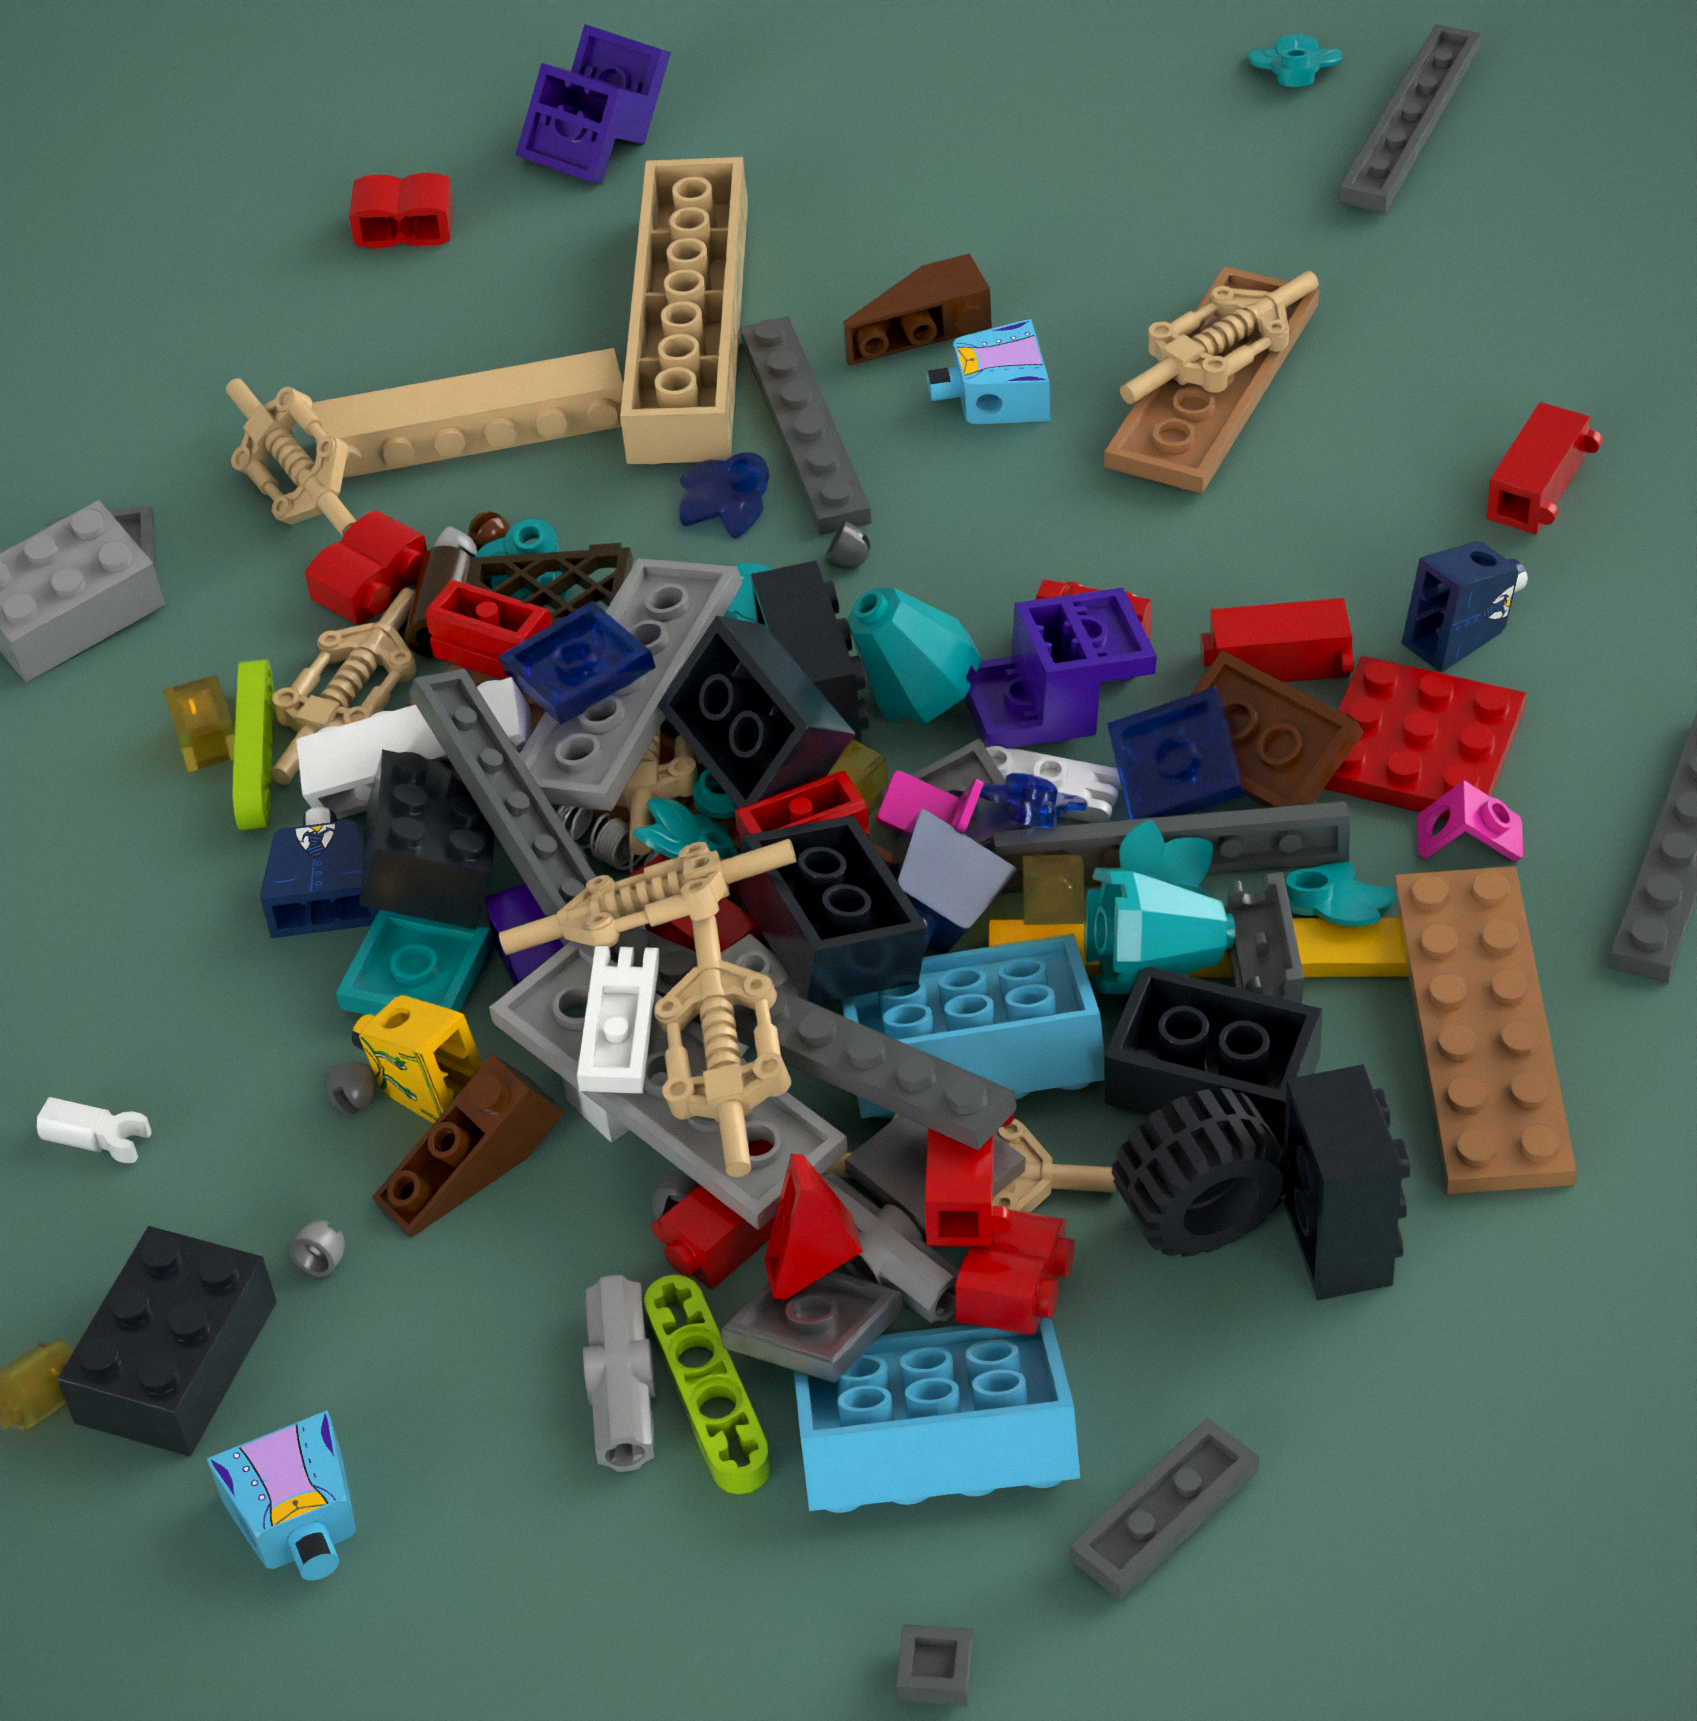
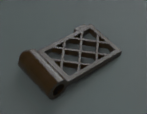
(450, 563)

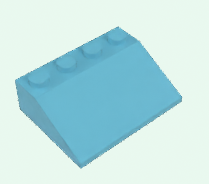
(1009, 1021)
(938, 1418)

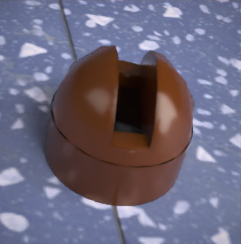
(486, 528)

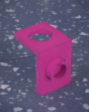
(908, 795)
(1476, 814)

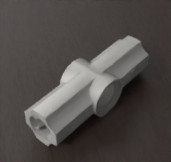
(897, 1255)
(619, 1374)

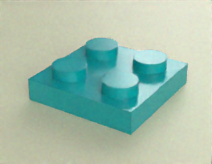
(414, 960)

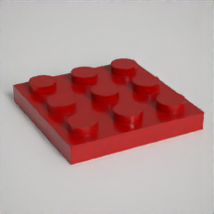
(1423, 734)

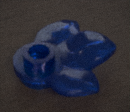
(725, 490)
(1033, 799)

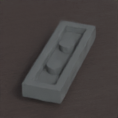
(1163, 1509)

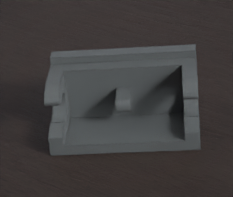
(1265, 942)

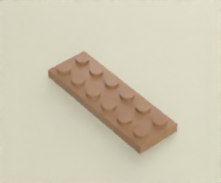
(1184, 431)
(1483, 1031)

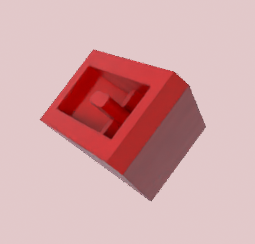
(809, 1231)

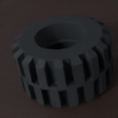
(1201, 1172)

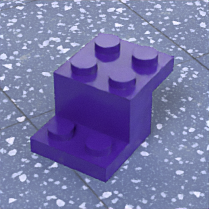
(585, 108)
(1056, 668)

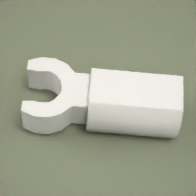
(92, 1128)

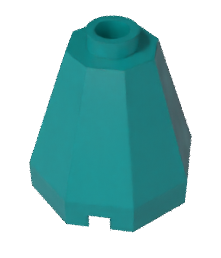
(911, 654)
(1150, 924)

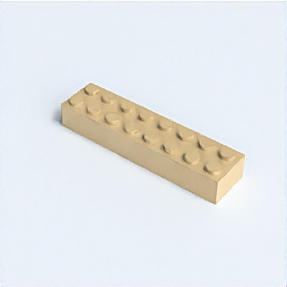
(685, 312)

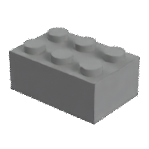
(72, 590)

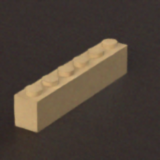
(476, 412)

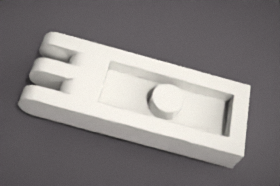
(1091, 781)
(618, 1022)

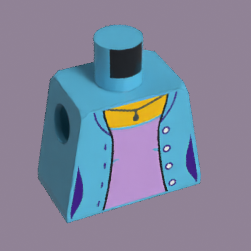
(996, 376)
(289, 1495)

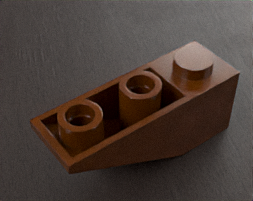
(920, 310)
(470, 1145)

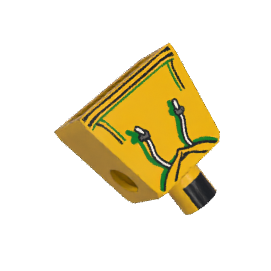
(418, 1053)

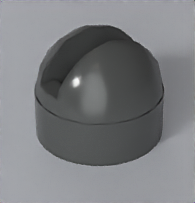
(848, 547)
(350, 1086)
(670, 1191)

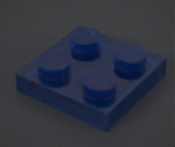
(577, 662)
(1176, 757)

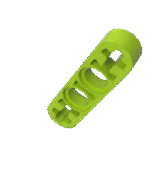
(253, 745)
(702, 1383)

